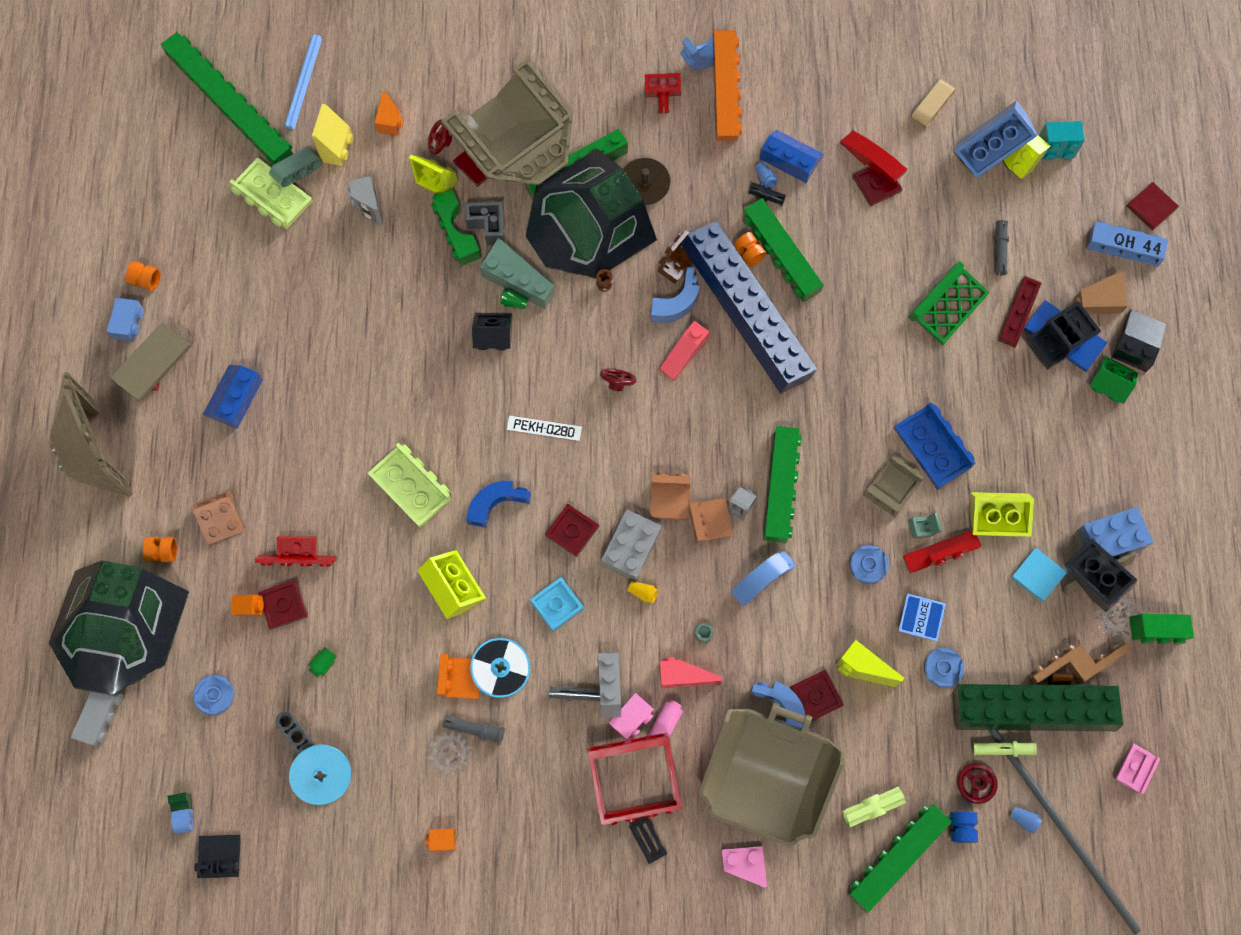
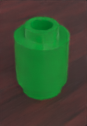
(322, 662)

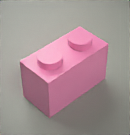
(633, 715)

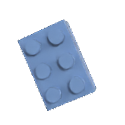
(1118, 533)

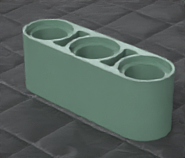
(295, 167)

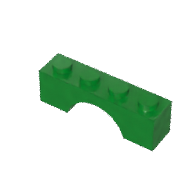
(464, 245)

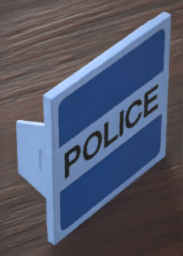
(922, 617)

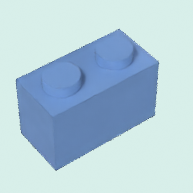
(125, 319)

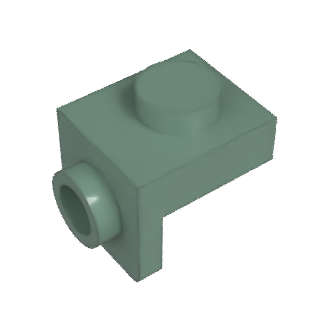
(925, 526)

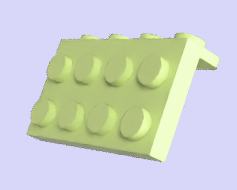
(270, 198)
(410, 485)

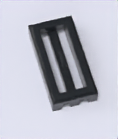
(661, 848)

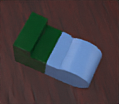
(181, 812)

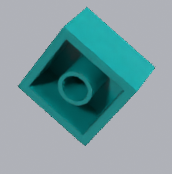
(1064, 139)

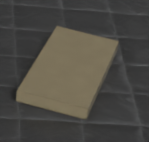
(150, 362)

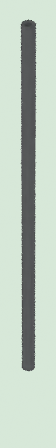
(1069, 837)

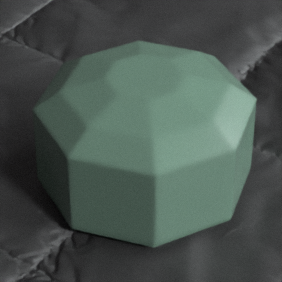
(704, 632)

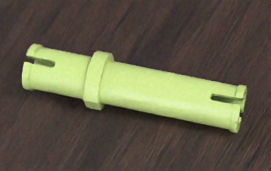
(1005, 749)

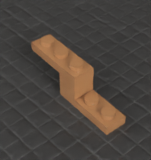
(1079, 663)

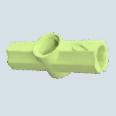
(873, 807)

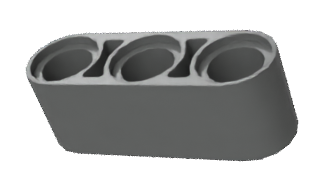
(293, 729)

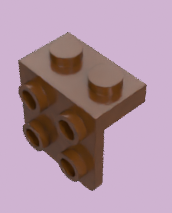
(676, 261)

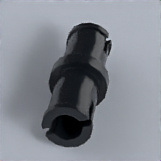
(767, 194)

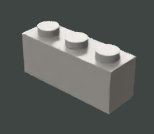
(609, 685)
(96, 717)

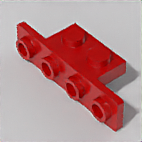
(296, 550)
(940, 552)

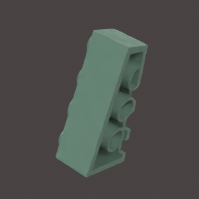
(514, 273)

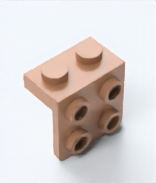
(669, 496)

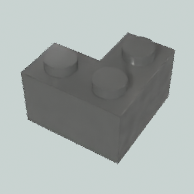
(488, 217)

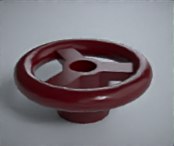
(442, 138)
(617, 378)
(973, 798)

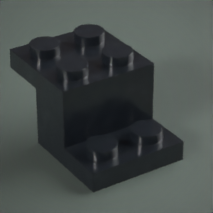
(1063, 335)

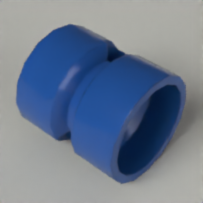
(964, 827)

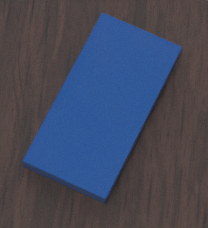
(1085, 355)

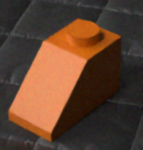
(388, 116)

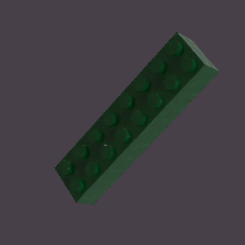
(1037, 707)

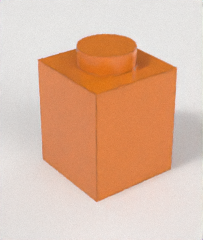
(247, 605)
(441, 840)

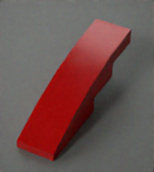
(873, 155)

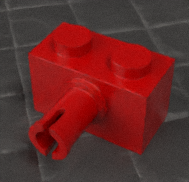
(663, 87)

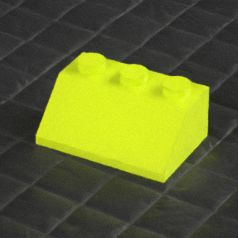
(1001, 514)
(451, 583)

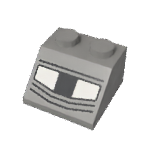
(364, 199)

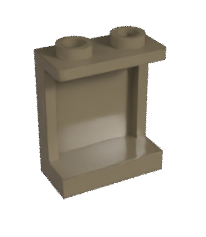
(894, 485)

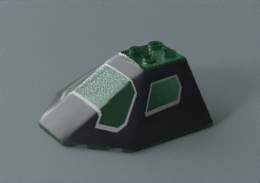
(588, 218)
(116, 626)

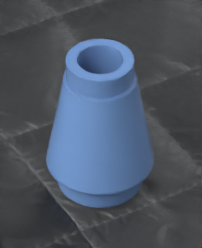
(766, 176)
(1026, 819)

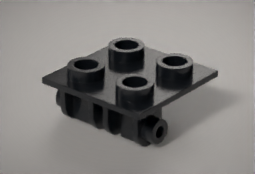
(218, 856)

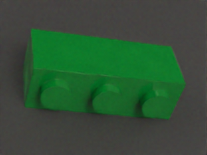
(1161, 628)

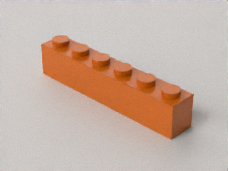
(725, 85)

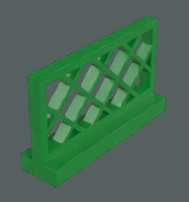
(941, 290)

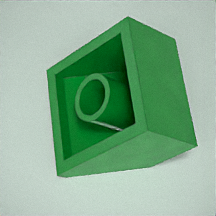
(1114, 380)

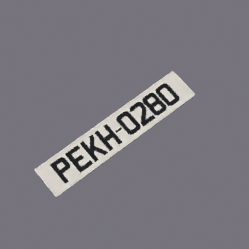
(544, 428)

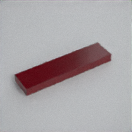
(1019, 311)

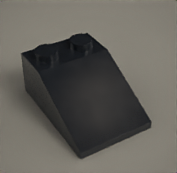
(1139, 341)
(1100, 575)

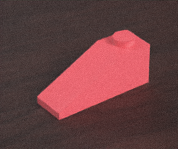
(685, 350)
(681, 674)

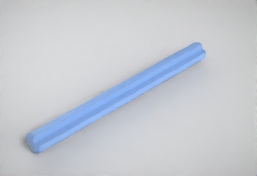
(303, 81)

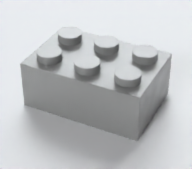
(631, 545)

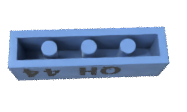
(1127, 243)

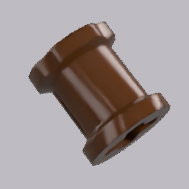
(600, 276)

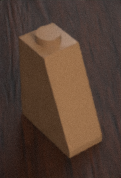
(1104, 296)

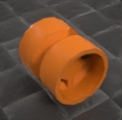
(749, 249)
(141, 275)
(160, 549)

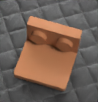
(218, 517)
(710, 520)

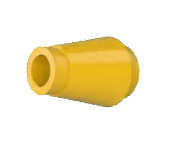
(644, 592)

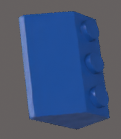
(790, 155)
(233, 395)

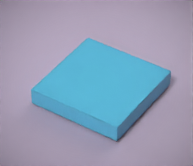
(1039, 575)
(556, 604)

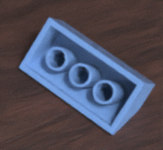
(996, 139)

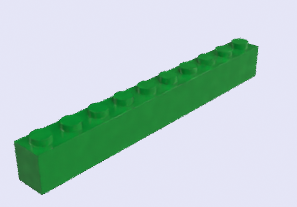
(225, 98)

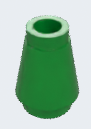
(513, 300)

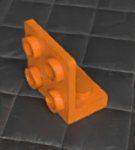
(456, 678)

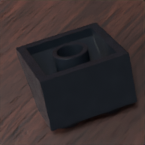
(492, 331)

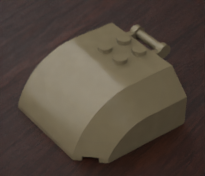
(771, 775)

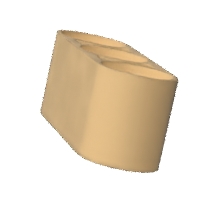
(933, 103)

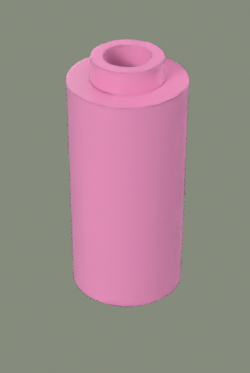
(667, 719)

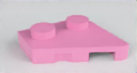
(745, 864)

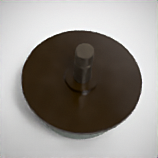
(649, 179)

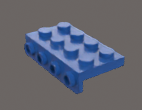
(935, 445)

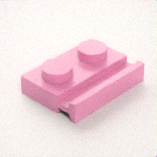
(1137, 769)

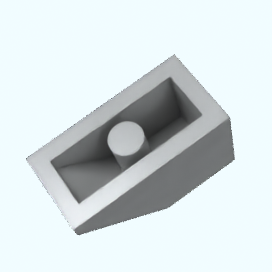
(741, 503)

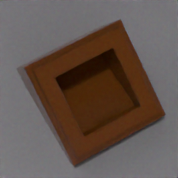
(1060, 679)

